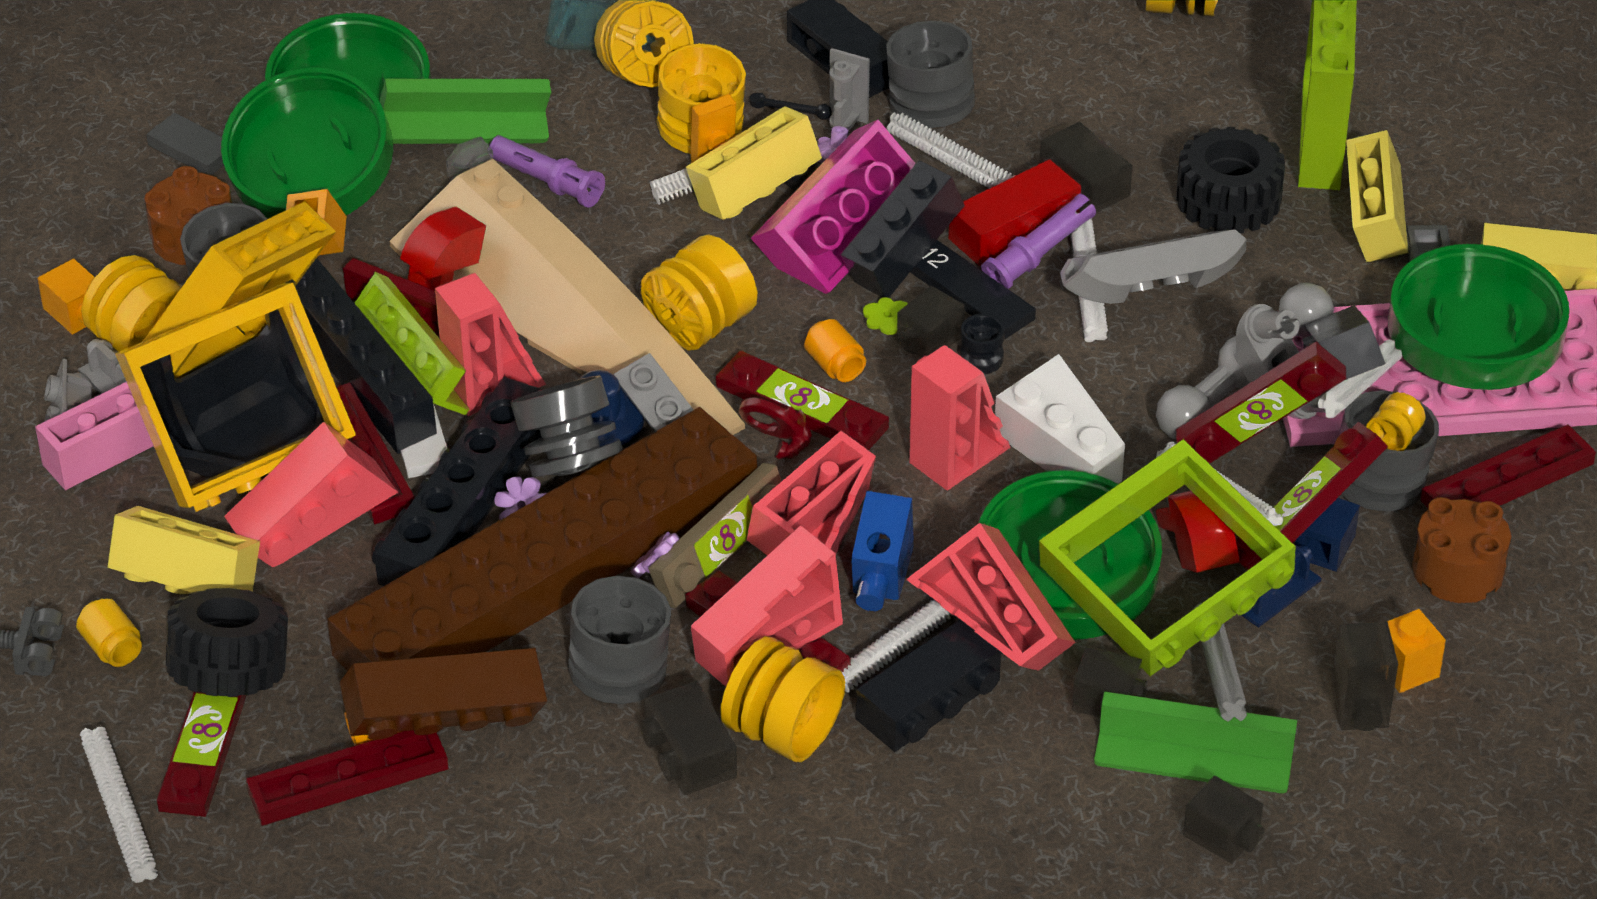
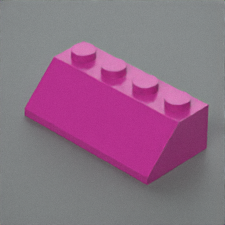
(833, 207)

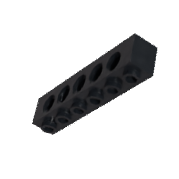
(461, 488)

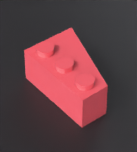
(481, 340)
(952, 419)
(817, 495)
(310, 496)
(995, 596)
(783, 597)

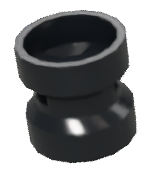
(982, 342)

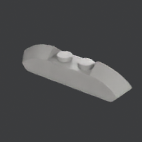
(1115, 273)

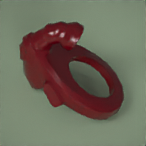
(789, 425)

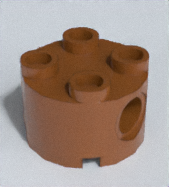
(175, 203)
(1461, 549)

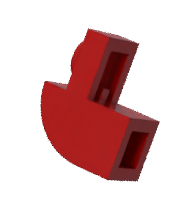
(443, 245)
(1200, 534)

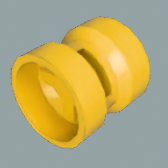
(1397, 420)

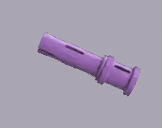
(560, 175)
(1025, 252)

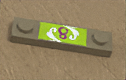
(712, 538)

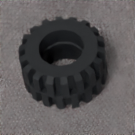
(1230, 179)
(226, 642)

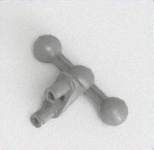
(1259, 345)

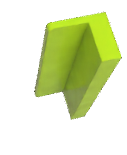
(413, 341)

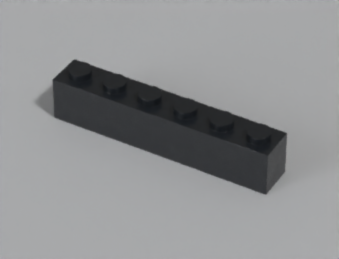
(361, 356)

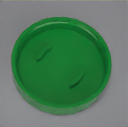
(356, 44)
(305, 136)
(1478, 316)
(1121, 566)

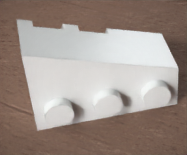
(1059, 424)

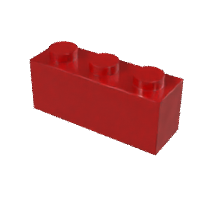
(1011, 210)

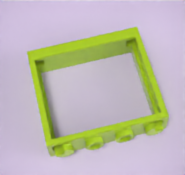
(1327, 93)
(1132, 499)

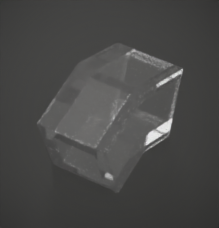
(467, 156)

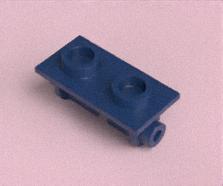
(1278, 599)

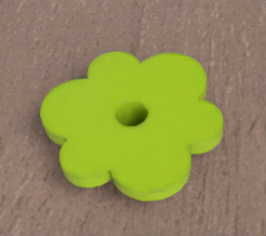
(883, 315)

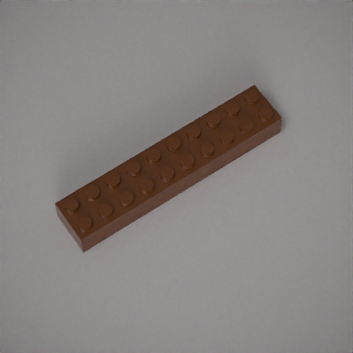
(547, 549)

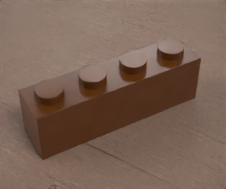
(443, 693)

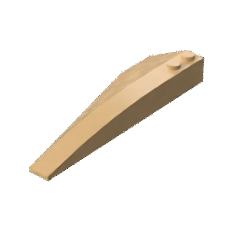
(561, 290)

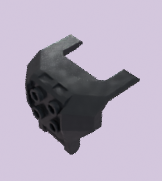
(237, 403)

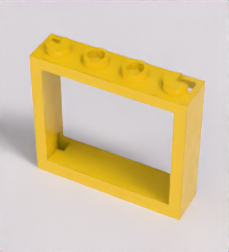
(238, 269)
(248, 475)

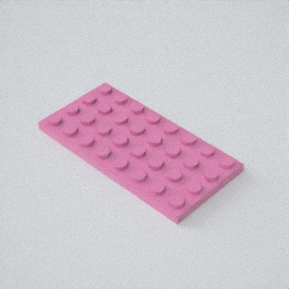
(1553, 400)

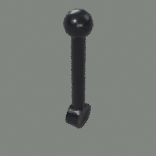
(759, 100)

